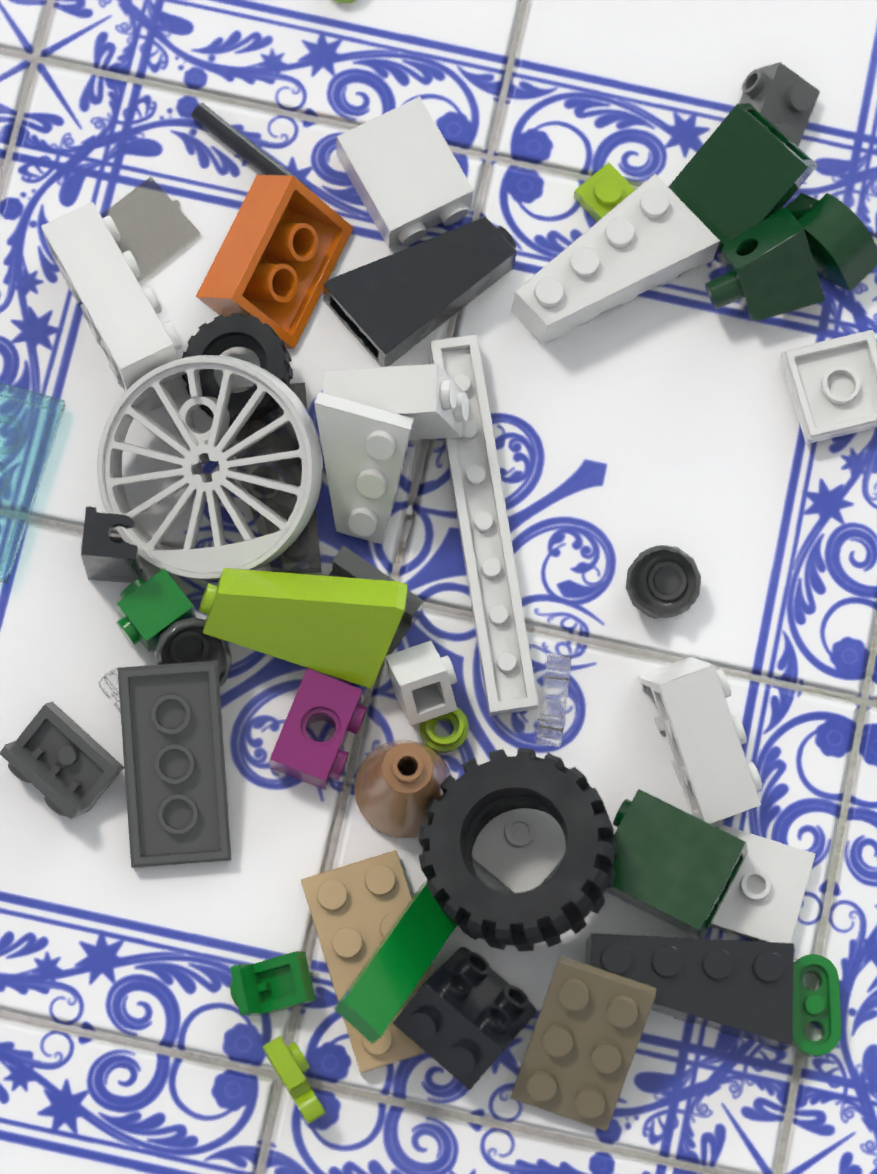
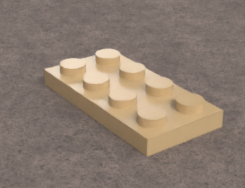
(351, 917)

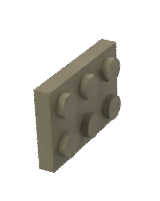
(583, 1043)

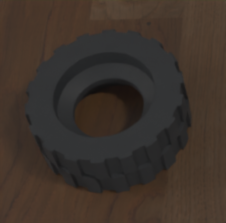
(240, 332)

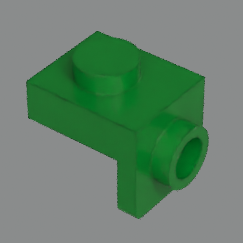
(272, 984)

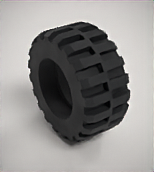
(497, 788)

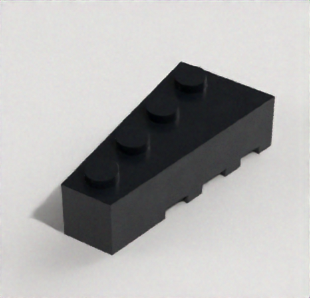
(709, 982)

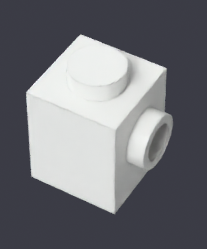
(422, 682)

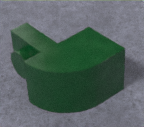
(836, 238)

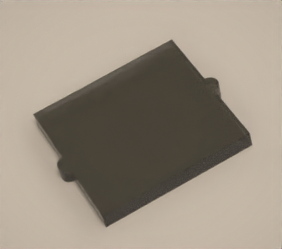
(151, 226)

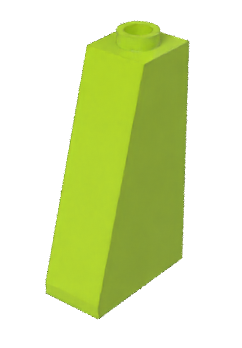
(308, 619)

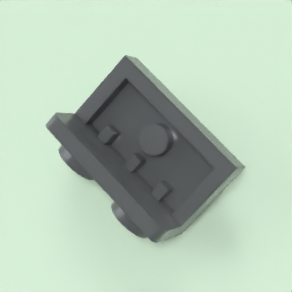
(781, 98)
(61, 762)

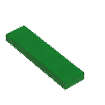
(396, 966)

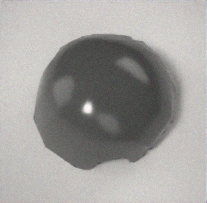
(663, 582)
(186, 643)

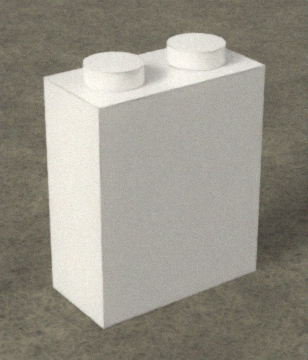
(405, 173)
(408, 390)

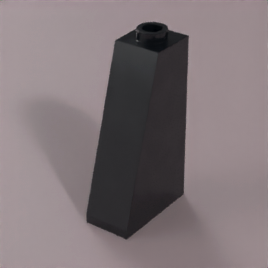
(416, 290)

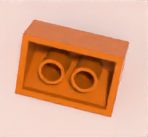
(276, 256)

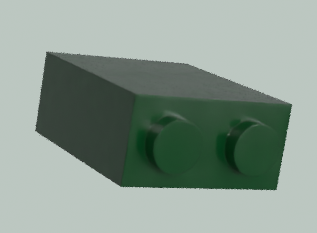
(741, 174)
(673, 863)

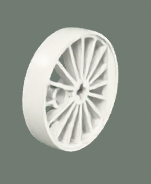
(212, 445)

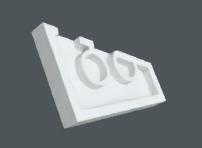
(362, 463)

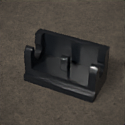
(107, 556)

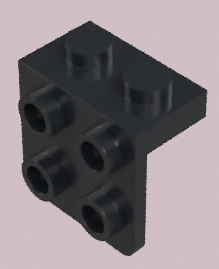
(465, 1016)

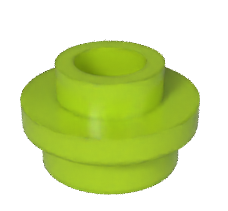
(450, 743)

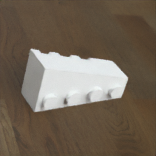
(625, 253)

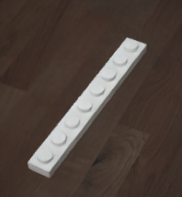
(486, 537)

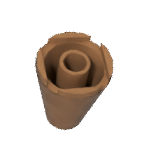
(397, 786)

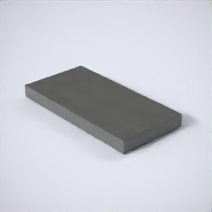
(174, 763)

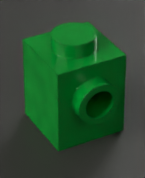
(151, 608)

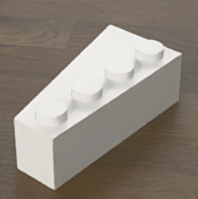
(112, 299)

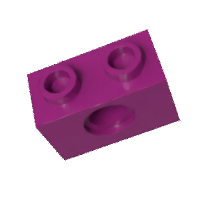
(318, 700)

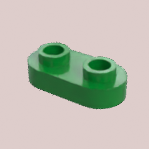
(816, 1006)

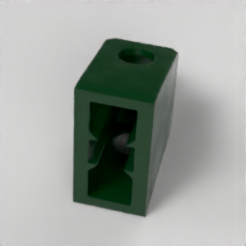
(768, 269)

